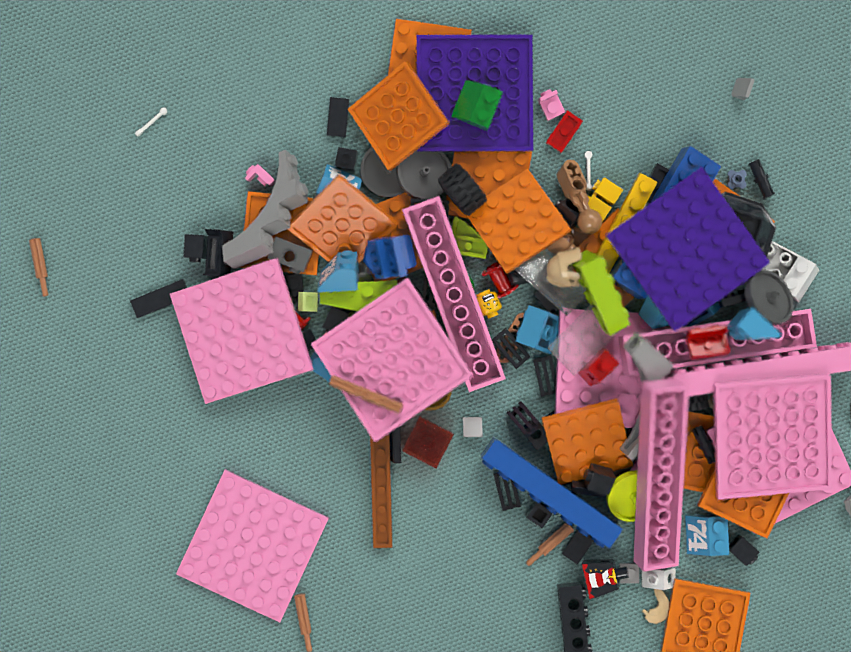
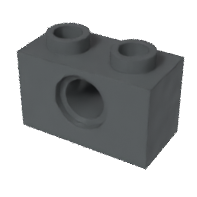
(301, 259)

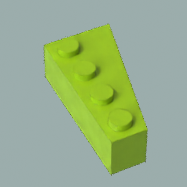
(601, 292)
(359, 298)

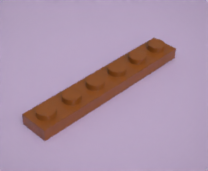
(381, 492)

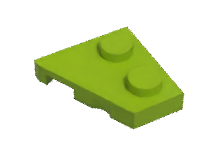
(468, 239)

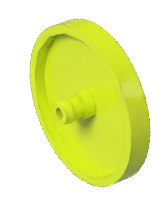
(622, 496)

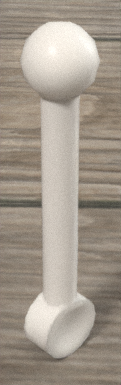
(163, 111)
(588, 155)

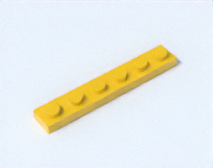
(633, 203)

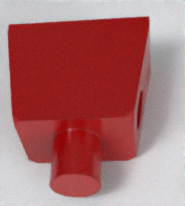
(599, 367)

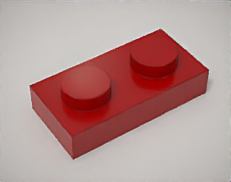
(564, 131)

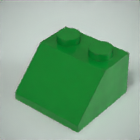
(477, 104)

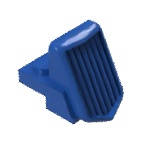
(389, 256)

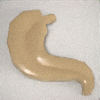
(660, 612)

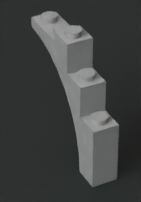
(274, 218)
(651, 367)

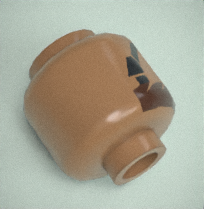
(563, 244)

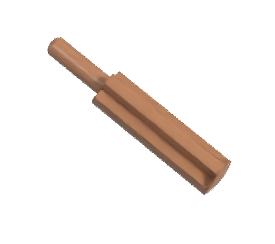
(39, 263)
(549, 544)
(303, 618)

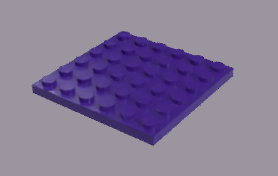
(492, 60)
(687, 249)

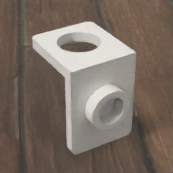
(658, 579)

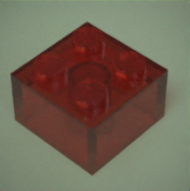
(427, 442)

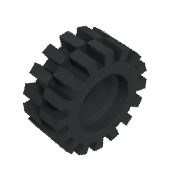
(697, 402)

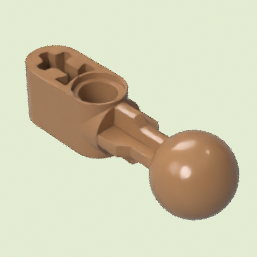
(573, 186)

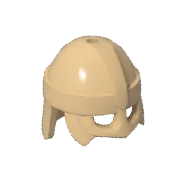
(559, 268)

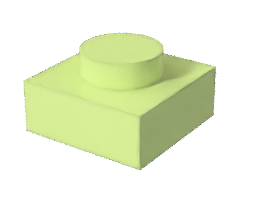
(307, 301)

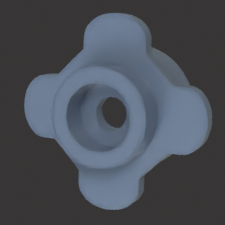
(732, 183)

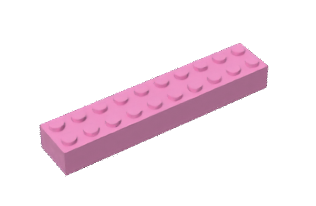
(453, 291)
(796, 335)
(791, 363)
(660, 473)

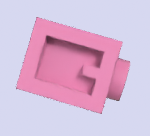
(551, 104)
(263, 176)

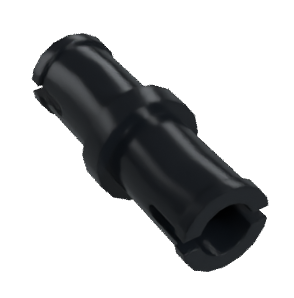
(761, 178)
(704, 443)

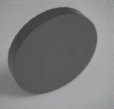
(420, 174)
(378, 177)
(769, 297)

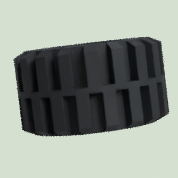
(462, 189)

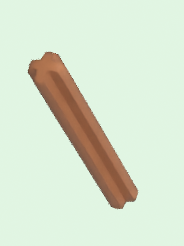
(366, 394)

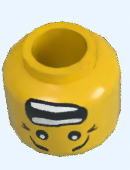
(489, 303)

